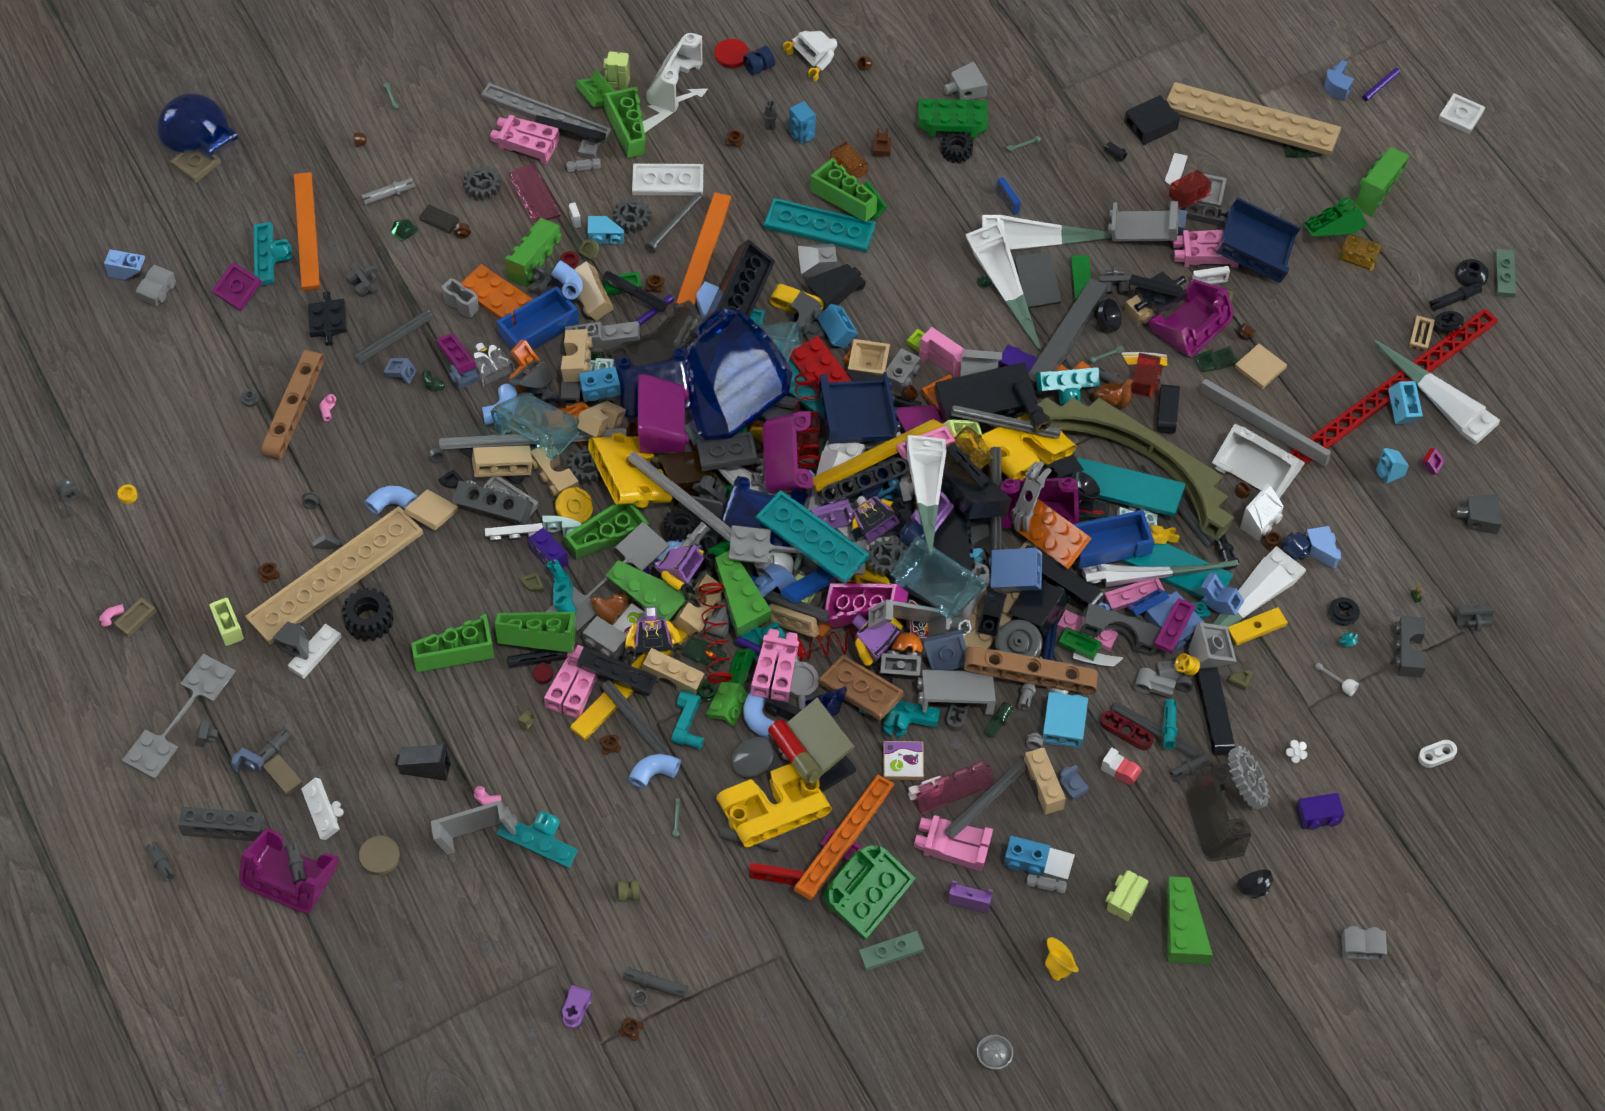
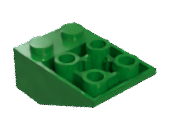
(1337, 220)

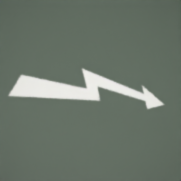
(651, 122)

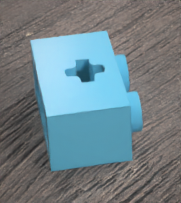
(1405, 402)

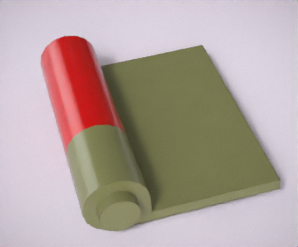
(811, 741)

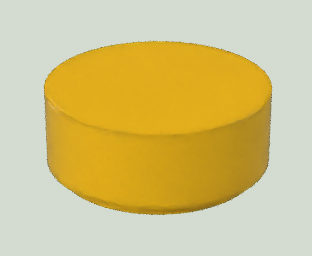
(127, 494)

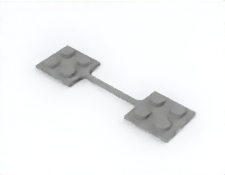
(754, 546)
(639, 548)
(153, 751)

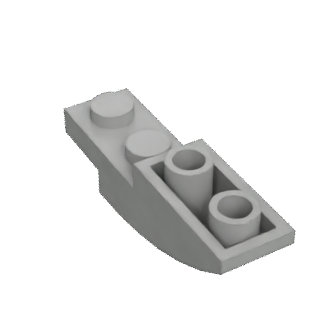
(610, 335)

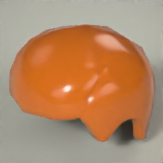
(908, 641)

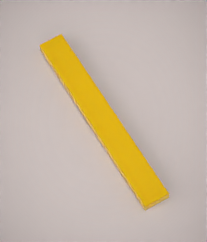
(869, 457)
(604, 706)

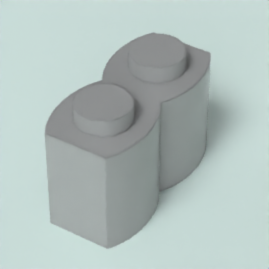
(155, 285)
(460, 298)
(1364, 944)

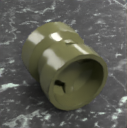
(628, 890)

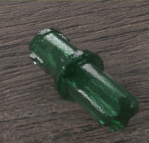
(998, 720)

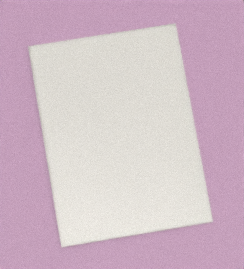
(1059, 863)

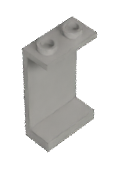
(1144, 224)
(978, 361)
(886, 610)
(956, 688)
(469, 821)

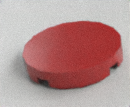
(731, 53)

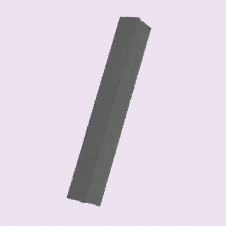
(1069, 330)

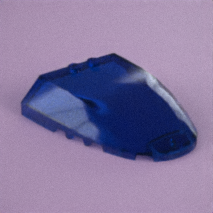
(733, 374)

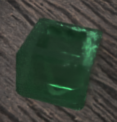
(403, 229)

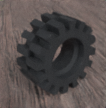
(957, 154)
(680, 524)

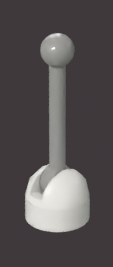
(1349, 686)

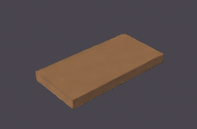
(863, 687)

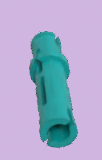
(1169, 729)

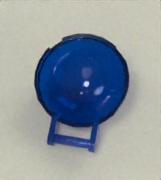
(194, 123)

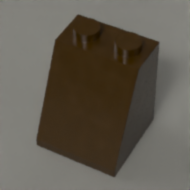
(684, 470)

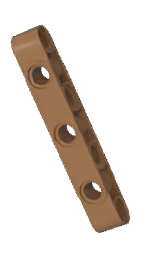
(288, 413)
(1017, 666)

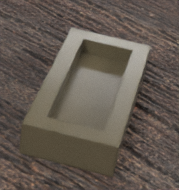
(135, 617)
(282, 775)

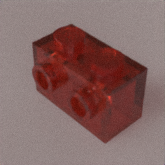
(1190, 188)
(1146, 374)
(808, 438)

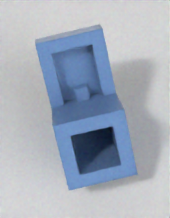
(1337, 83)
(774, 577)
(1221, 598)

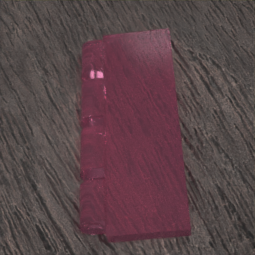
(534, 193)
(949, 790)

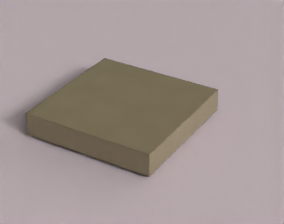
(195, 164)

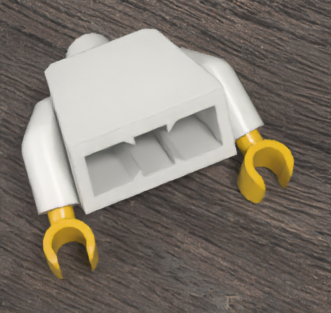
(815, 48)

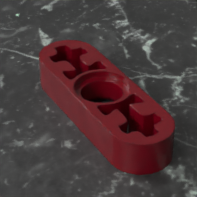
(1129, 738)

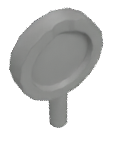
(803, 682)

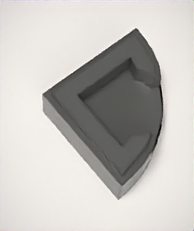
(326, 542)

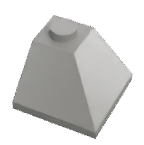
(816, 259)
(1212, 645)

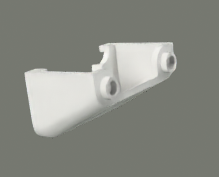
(682, 57)
(1257, 460)

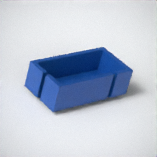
(538, 319)
(1115, 539)

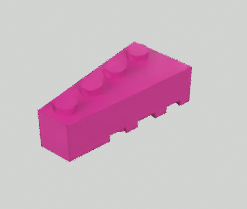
(849, 600)

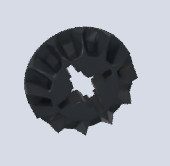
(1443, 319)
(1344, 604)

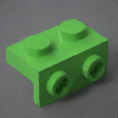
(594, 89)
(727, 703)

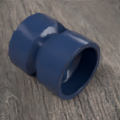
(758, 61)

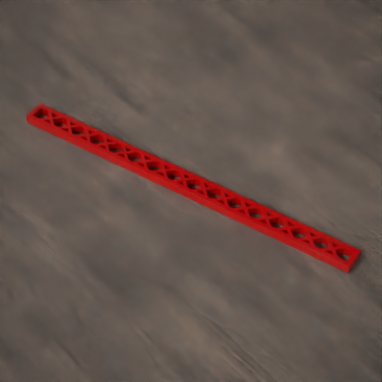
(1380, 403)

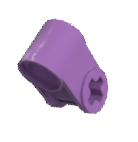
(576, 1004)

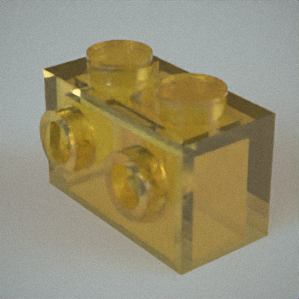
(1360, 252)
(974, 445)

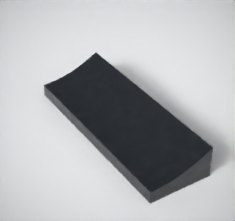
(743, 280)

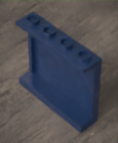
(1257, 240)
(858, 410)

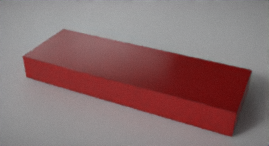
(775, 874)

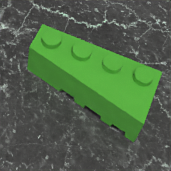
(1380, 180)
(532, 252)
(741, 595)
(454, 646)

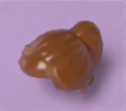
(1115, 393)
(610, 608)

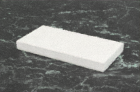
(667, 179)

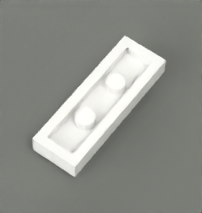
(512, 531)
(318, 648)
(320, 809)

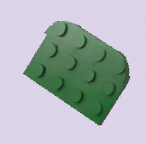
(952, 116)
(867, 888)

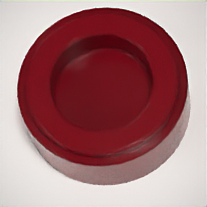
(570, 258)
(543, 673)

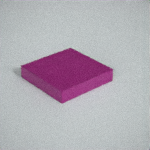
(237, 286)

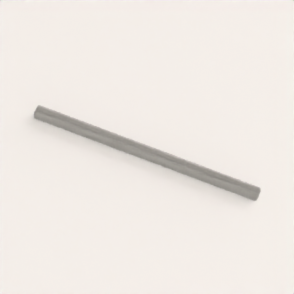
(509, 439)
(684, 498)

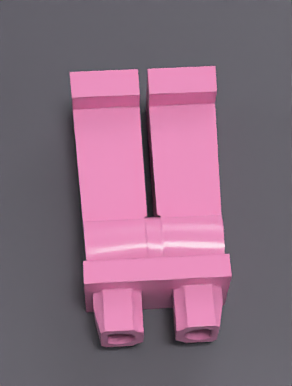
(526, 137)
(1200, 248)
(941, 351)
(773, 650)
(570, 687)
(966, 849)

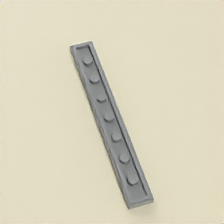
(532, 108)
(1265, 422)

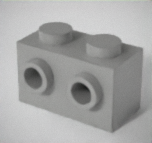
(903, 369)
(604, 638)
(901, 665)

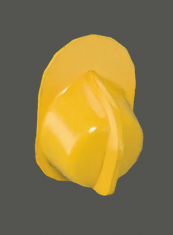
(1059, 960)

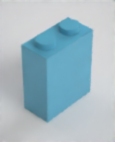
(1065, 719)

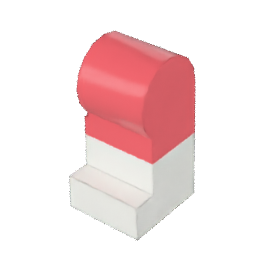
(1120, 767)

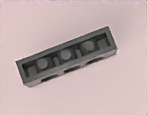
(518, 514)
(221, 823)

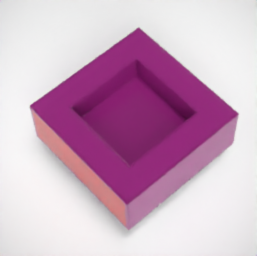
(1433, 461)

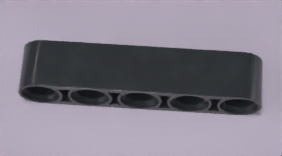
(872, 477)
(1076, 588)
(1215, 711)

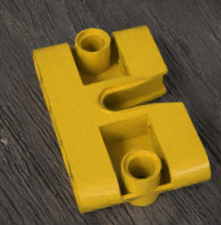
(1022, 449)
(621, 477)
(764, 820)

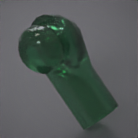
(984, 281)
(432, 383)

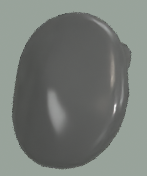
(754, 757)

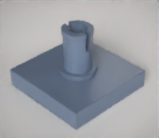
(946, 650)

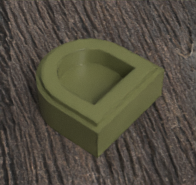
(589, 249)

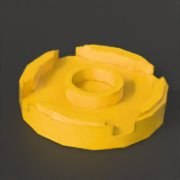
(574, 504)

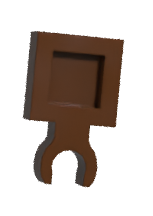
(882, 144)

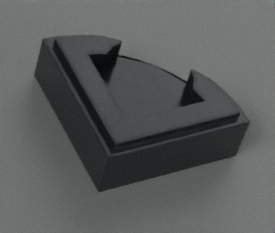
(450, 479)

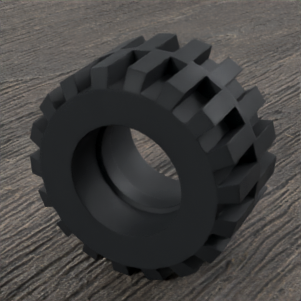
(366, 601)

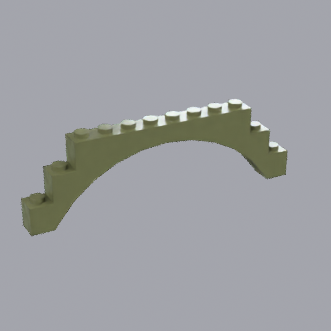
(1111, 423)

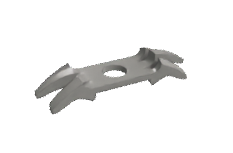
(1034, 484)

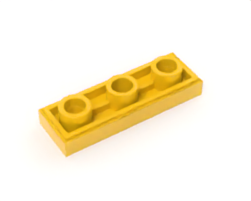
(1265, 623)

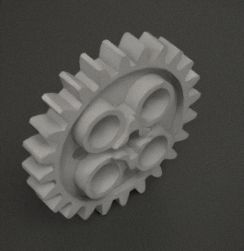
(1248, 777)

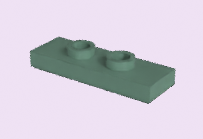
(1505, 273)
(891, 950)

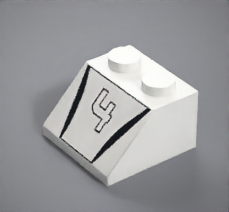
(1262, 513)

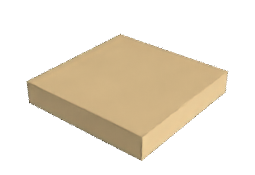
(1260, 366)
(431, 509)

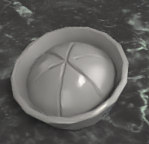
(994, 1052)

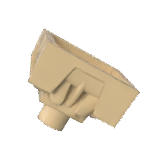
(869, 357)

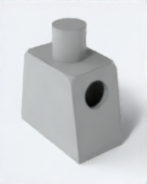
(967, 83)

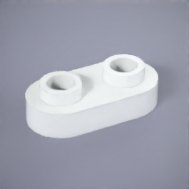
(1436, 754)

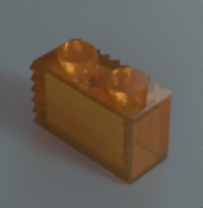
(850, 160)

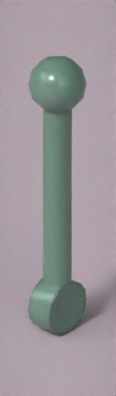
(387, 87)
(1010, 148)
(1119, 349)
(675, 833)

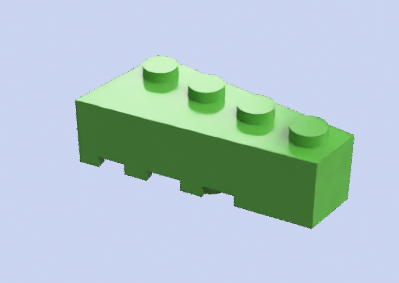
(626, 119)
(843, 190)
(603, 530)
(647, 590)
(537, 630)
(1185, 928)

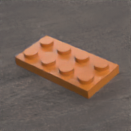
(494, 292)
(1055, 534)

